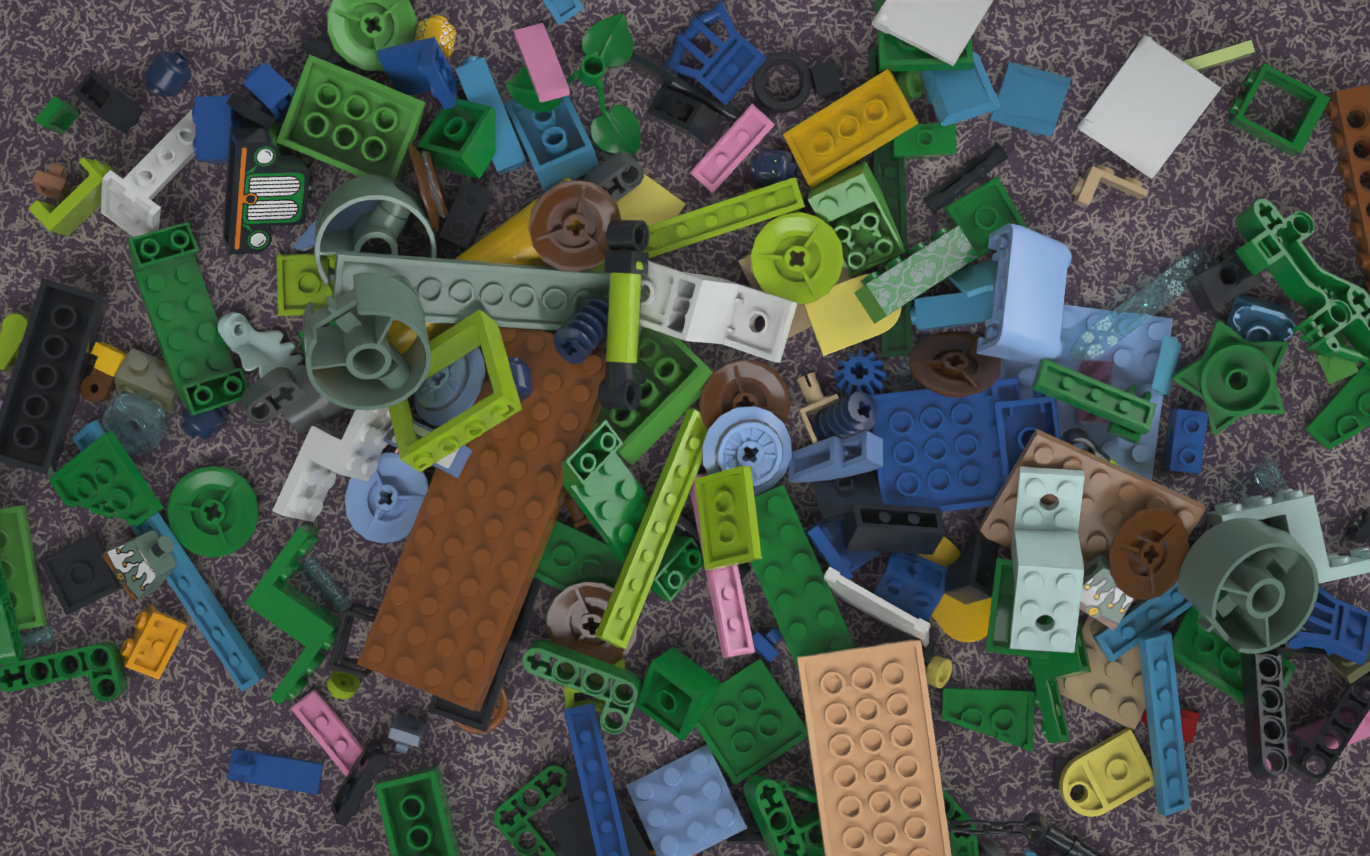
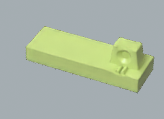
(1221, 56)

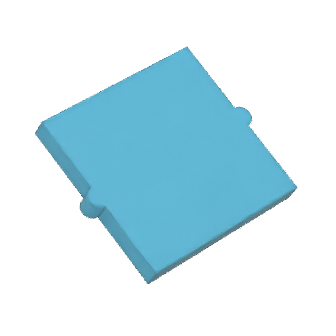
(975, 278)
(1166, 365)

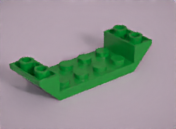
(184, 319)
(617, 505)

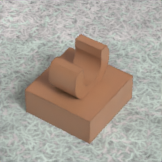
(52, 184)

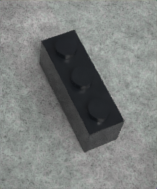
(892, 528)

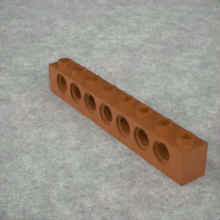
(1350, 167)

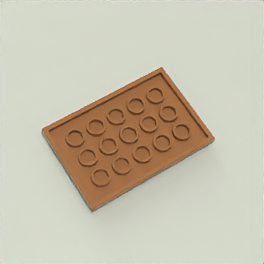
(1107, 498)

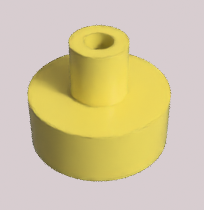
(938, 671)

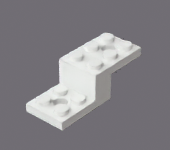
(331, 453)

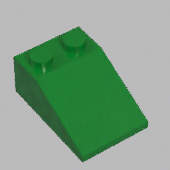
(1001, 614)

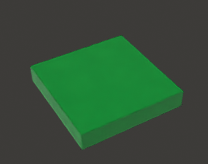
(982, 213)

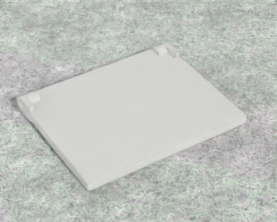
(933, 25)
(1148, 107)
(877, 607)

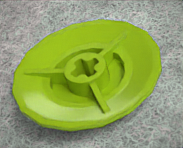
(797, 233)

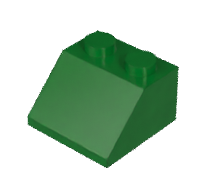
(462, 138)
(677, 692)

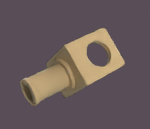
(815, 401)

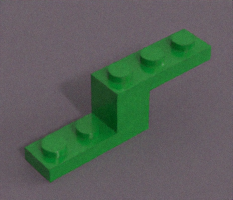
(1047, 693)

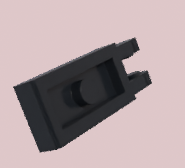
(358, 781)

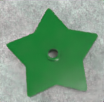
(1252, 390)

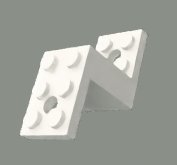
(715, 311)

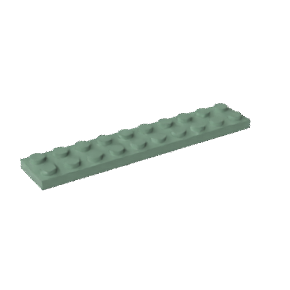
(504, 291)

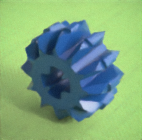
(850, 369)

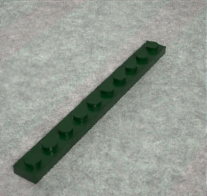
(891, 179)

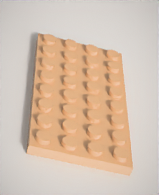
(874, 751)

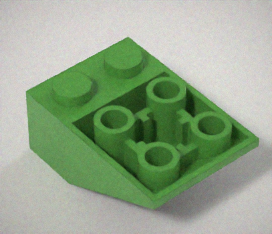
(859, 216)

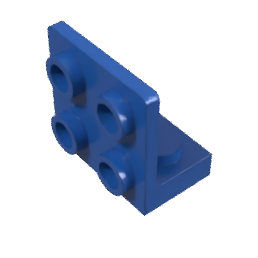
(419, 69)
(831, 546)
(912, 584)

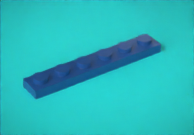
(596, 781)

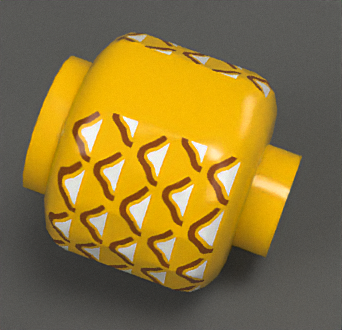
(438, 27)

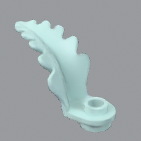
(256, 347)

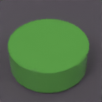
(911, 84)

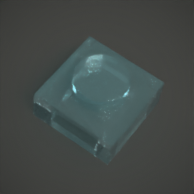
(1269, 476)

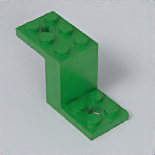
(295, 612)

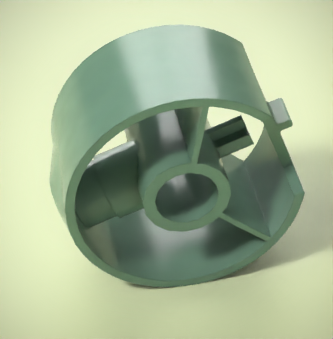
(384, 222)
(355, 359)
(1266, 593)

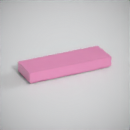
(541, 62)
(732, 148)
(328, 730)

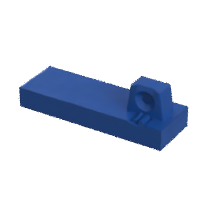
(275, 771)

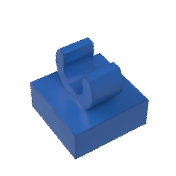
(764, 644)

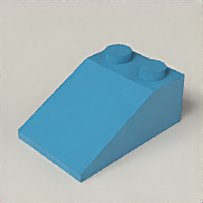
(554, 142)

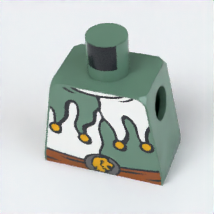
(142, 563)
(1100, 594)

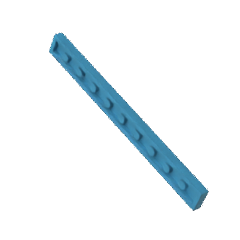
(196, 595)

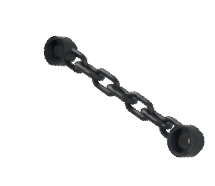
(1029, 822)

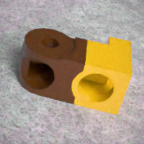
(101, 382)

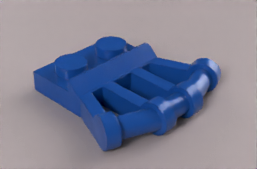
(728, 67)
(1343, 635)

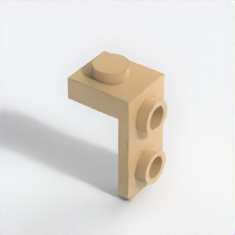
(1085, 187)

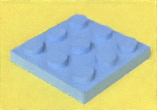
(686, 805)

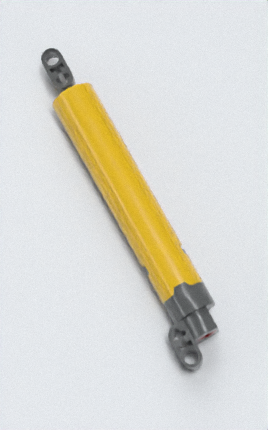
(505, 244)

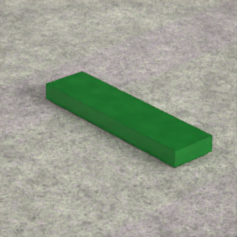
(1094, 396)

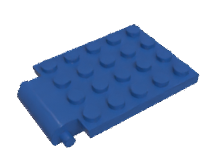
(955, 448)

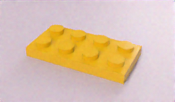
(850, 128)

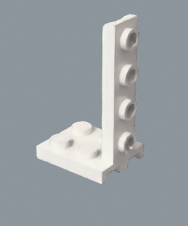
(130, 199)

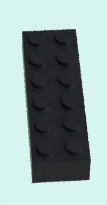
(49, 375)

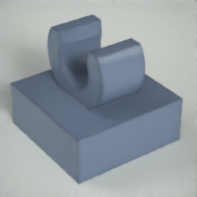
(407, 732)

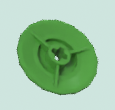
(348, 33)

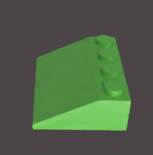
(351, 121)
(671, 388)

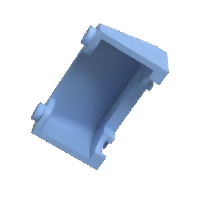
(1026, 296)

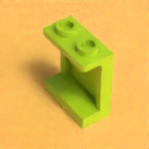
(77, 205)

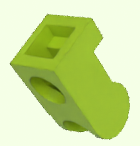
(10, 339)

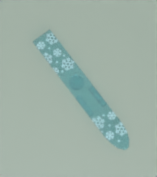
(1138, 307)

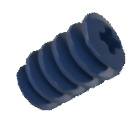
(582, 331)
(846, 417)

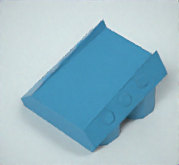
(960, 93)
(1030, 99)
(1260, 319)

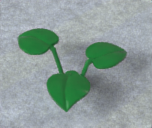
(604, 46)

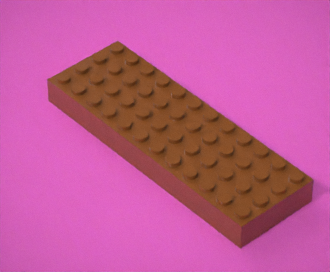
(484, 533)

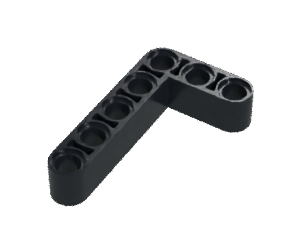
(1273, 716)
(1333, 727)

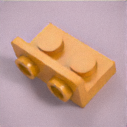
(152, 642)

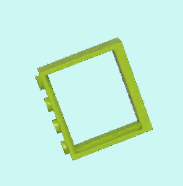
(445, 349)

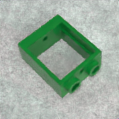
(1306, 123)

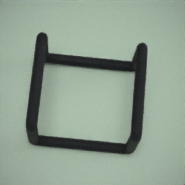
(351, 614)

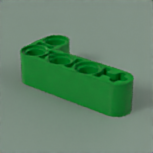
(59, 670)
(580, 680)

